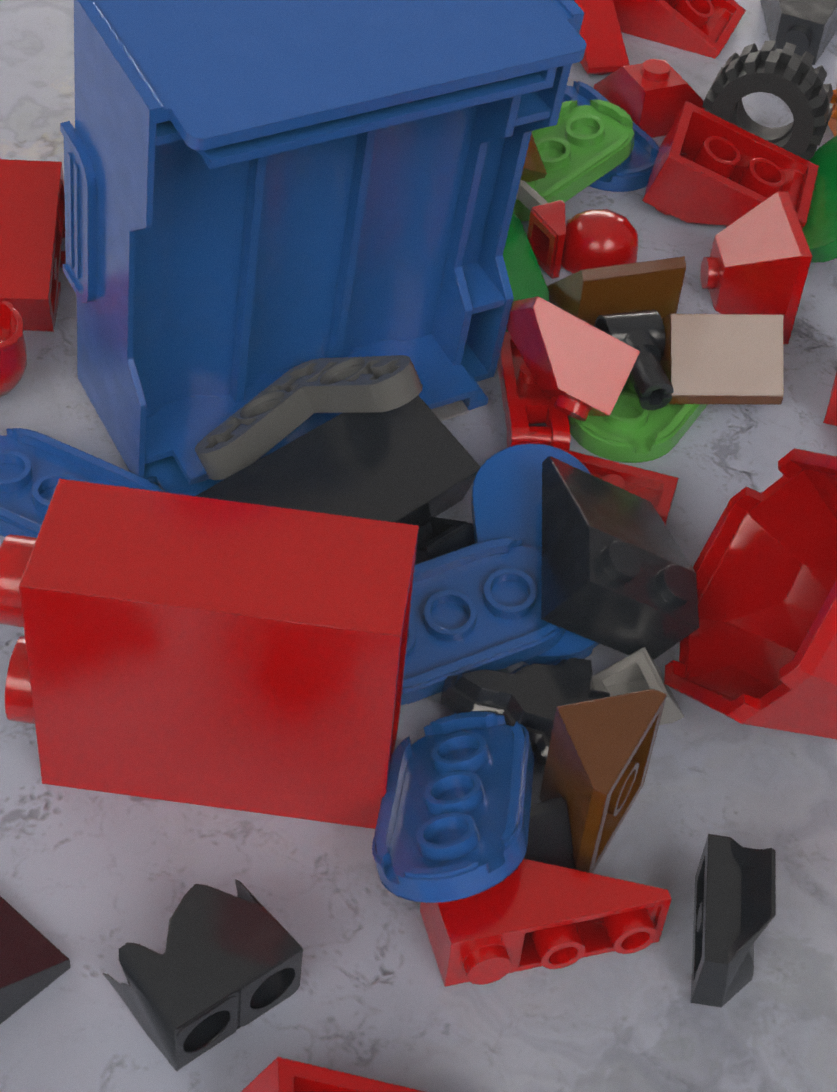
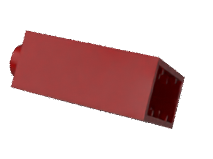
(210, 650)

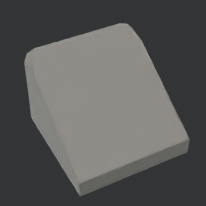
(636, 674)

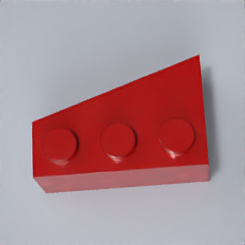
(32, 239)

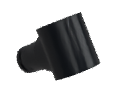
(645, 333)

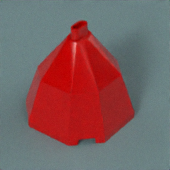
(769, 605)

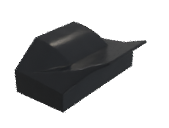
(730, 912)

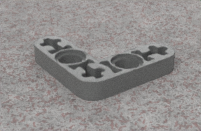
(311, 387)

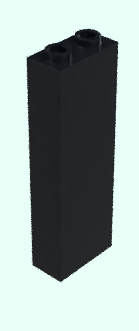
(362, 466)

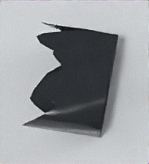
(218, 972)

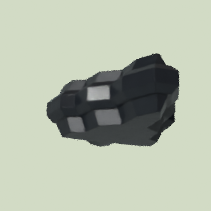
(524, 695)

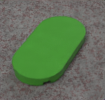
(579, 149)
(633, 432)

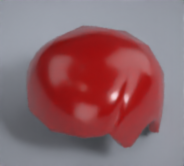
(598, 240)

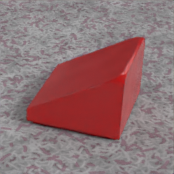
(547, 235)

